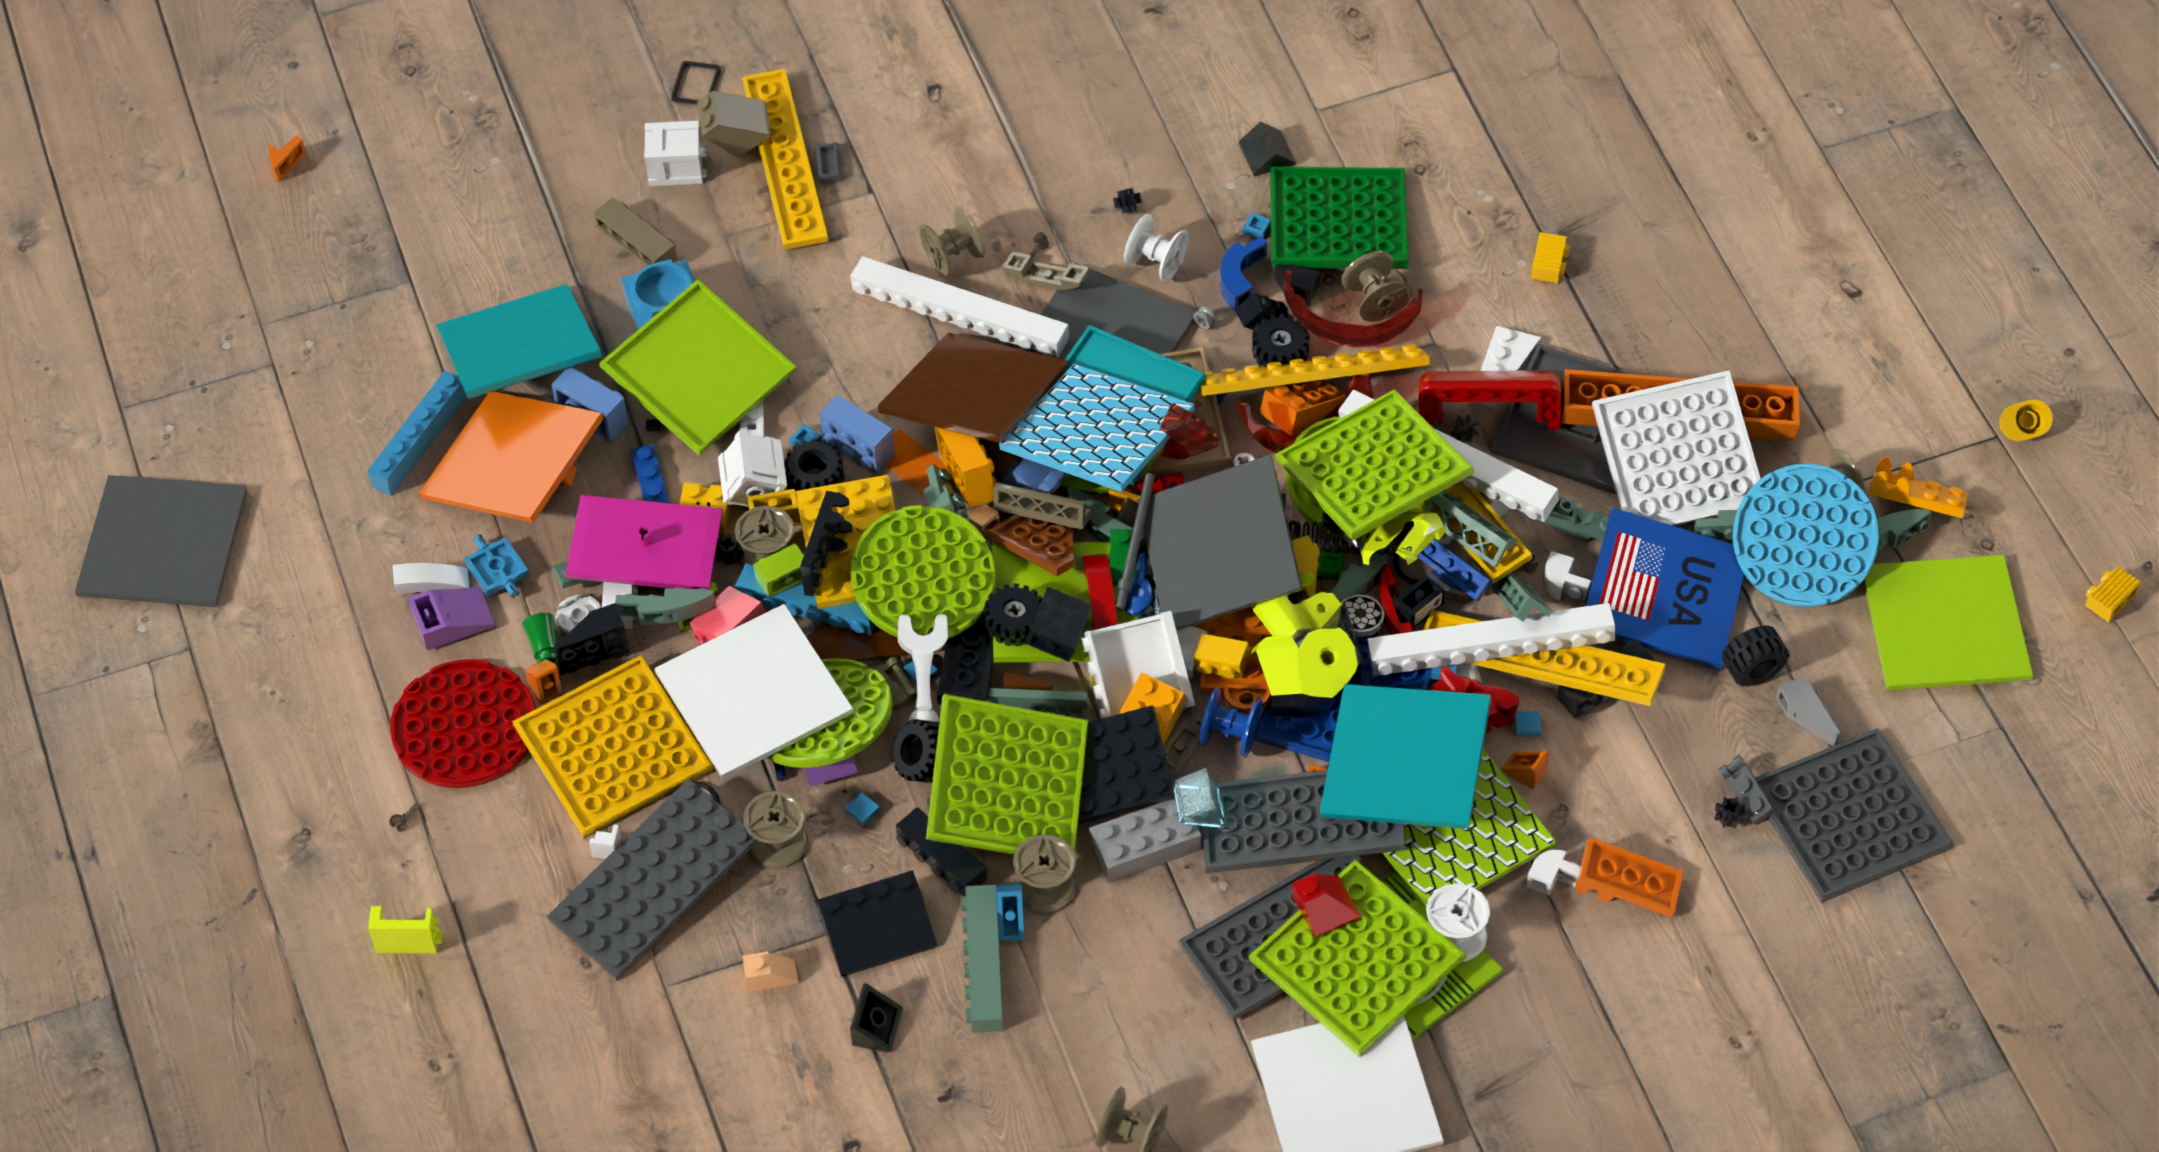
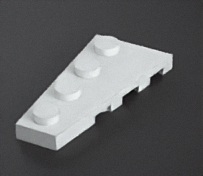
(1508, 352)

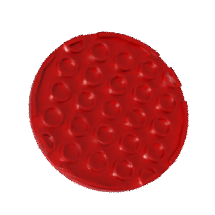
(458, 723)

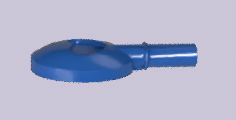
(1142, 593)

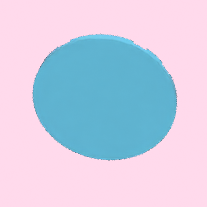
(1805, 535)

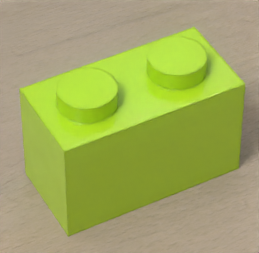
(779, 570)

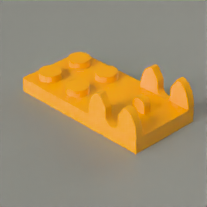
(1914, 492)

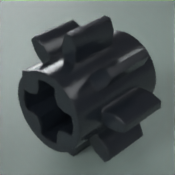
(1127, 200)
(1470, 428)
(728, 550)
(1729, 812)

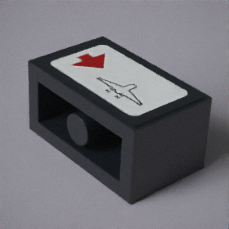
(1418, 601)

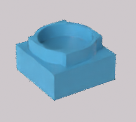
(655, 288)

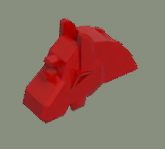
(1503, 701)

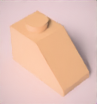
(769, 971)

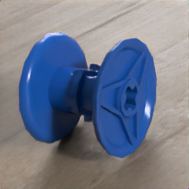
(1230, 722)

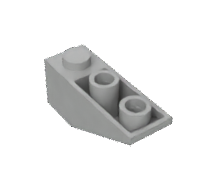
(1803, 706)

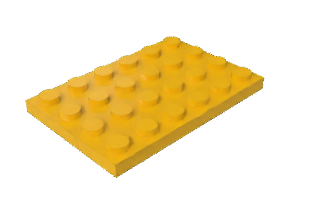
(868, 501)

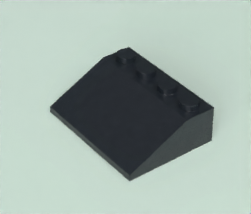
(876, 923)

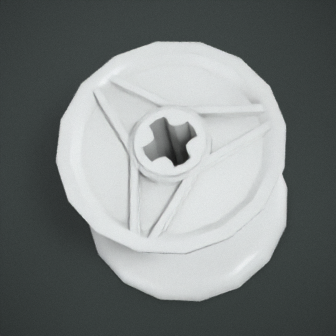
(1156, 247)
(1461, 916)

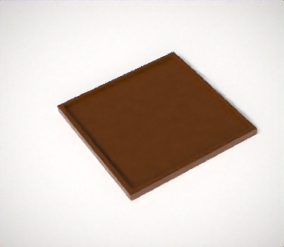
(973, 387)

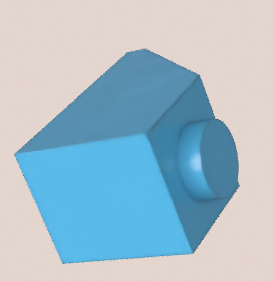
(1010, 912)

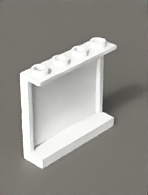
(1130, 648)

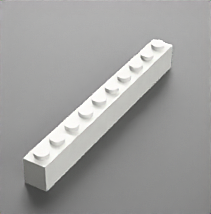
(960, 307)
(1490, 475)
(1491, 639)

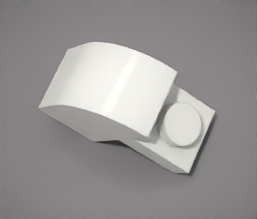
(1560, 581)
(1549, 868)

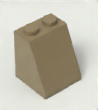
(733, 121)

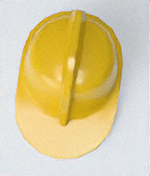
(2026, 420)

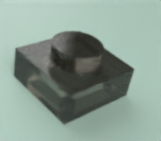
(1128, 512)

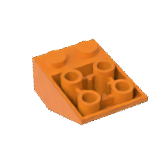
(1299, 404)

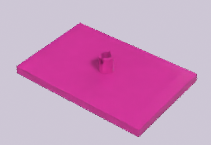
(644, 543)

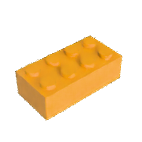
(967, 466)

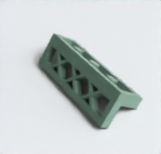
(1475, 522)
(1519, 597)
(1042, 700)

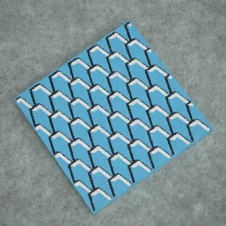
(1094, 427)

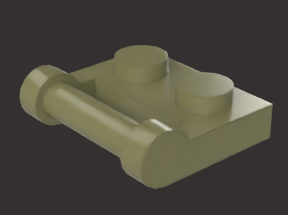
(910, 695)

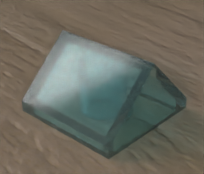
(1200, 800)

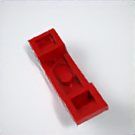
(1387, 590)
(1100, 591)

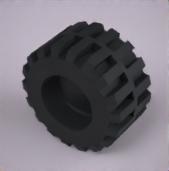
(811, 456)
(1755, 655)
(916, 750)

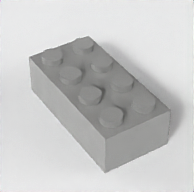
(1143, 840)

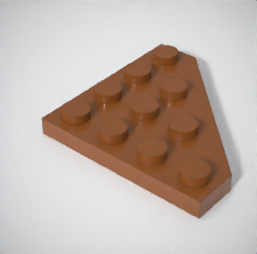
(1037, 541)

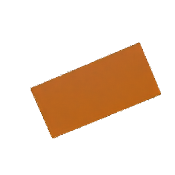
(912, 460)

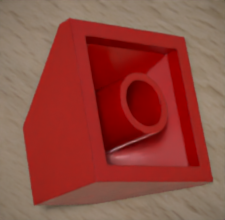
(1324, 903)

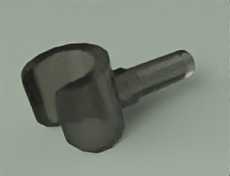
(1041, 242)
(1527, 567)
(403, 818)

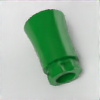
(542, 636)

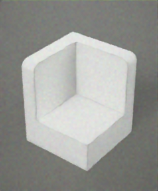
(605, 843)

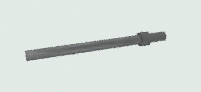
(1125, 584)

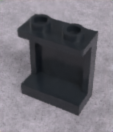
(1058, 624)

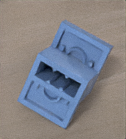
(1033, 476)

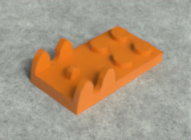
(1628, 877)

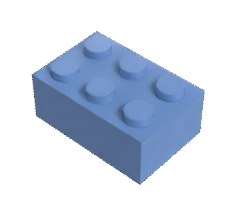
(577, 390)
(857, 434)

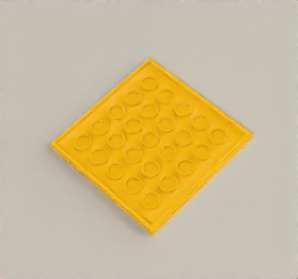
(612, 746)

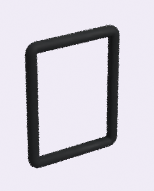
(697, 64)

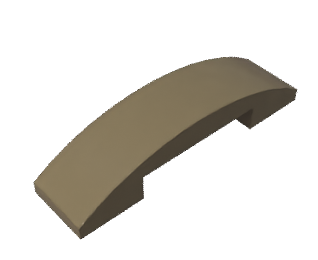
(1044, 275)

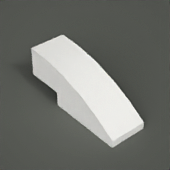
(428, 576)

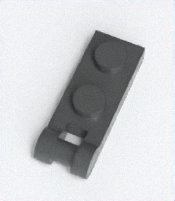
(1747, 790)

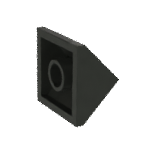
(1265, 148)
(875, 1020)

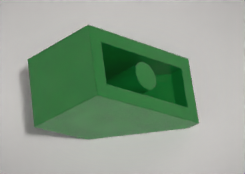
(1119, 548)

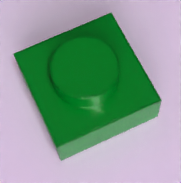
(1330, 564)

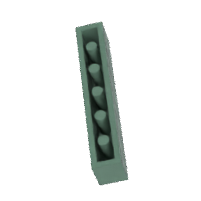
(983, 959)

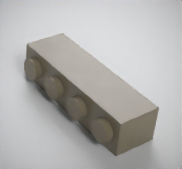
(633, 233)

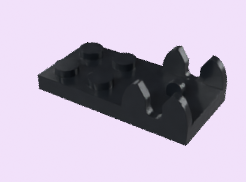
(823, 540)
(967, 664)

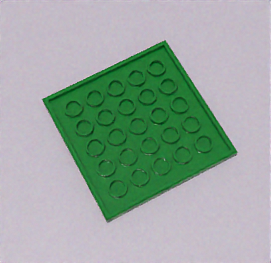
(1337, 215)

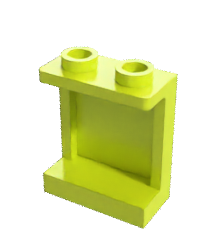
(404, 935)

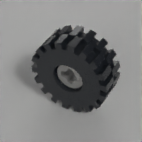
(1266, 335)
(1002, 621)

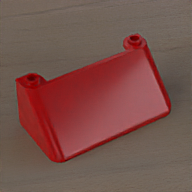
(1491, 386)

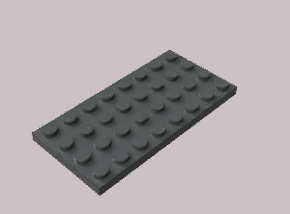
(1281, 823)
(652, 879)
(1224, 945)

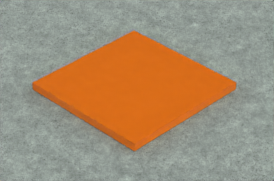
(511, 456)

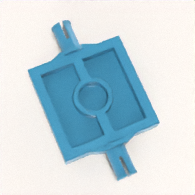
(496, 566)

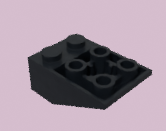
(592, 640)

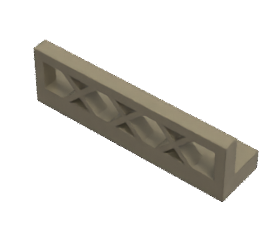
(1040, 506)

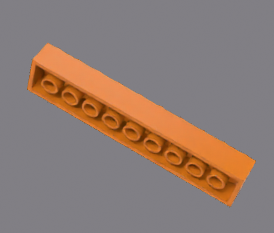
(1766, 408)

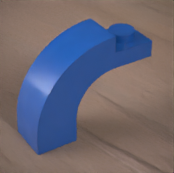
(1233, 284)

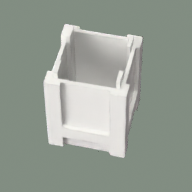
(674, 153)
(751, 468)

